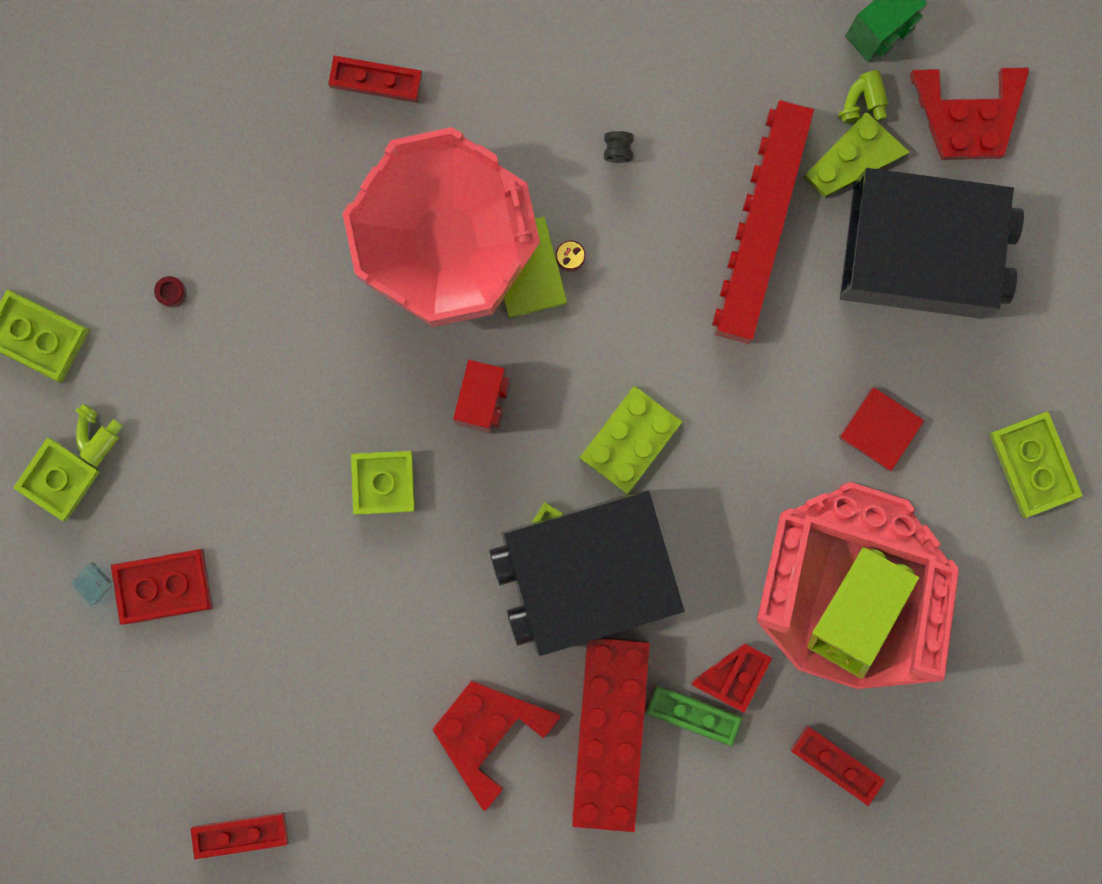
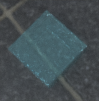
(92, 583)

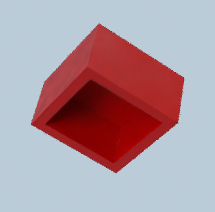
(481, 396)

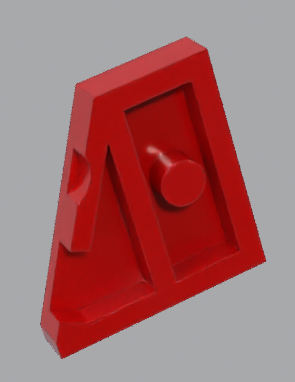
(735, 676)

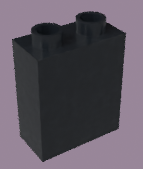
(930, 244)
(587, 573)

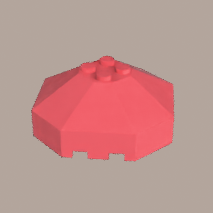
(441, 227)

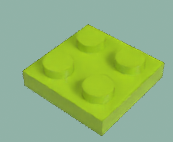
(56, 479)
(382, 482)

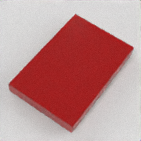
(161, 586)

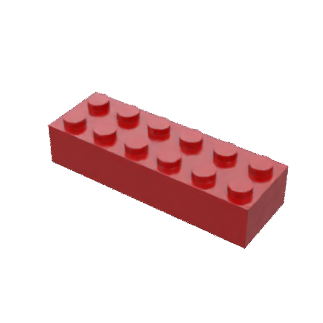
(610, 734)

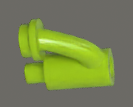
(875, 97)
(102, 442)

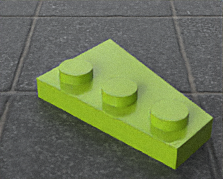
(859, 148)

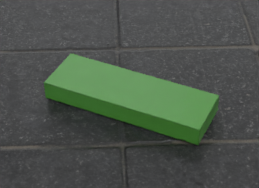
(693, 715)

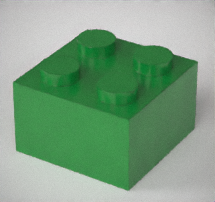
(883, 24)

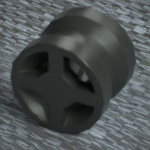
(618, 146)

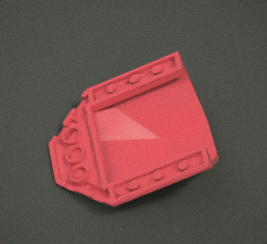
(812, 558)

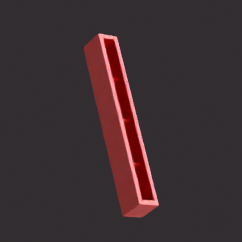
(763, 223)

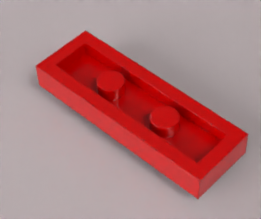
(375, 79)
(837, 765)
(239, 835)

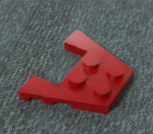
(971, 126)
(477, 725)

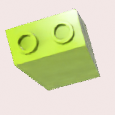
(862, 612)

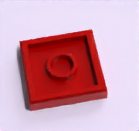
(881, 429)

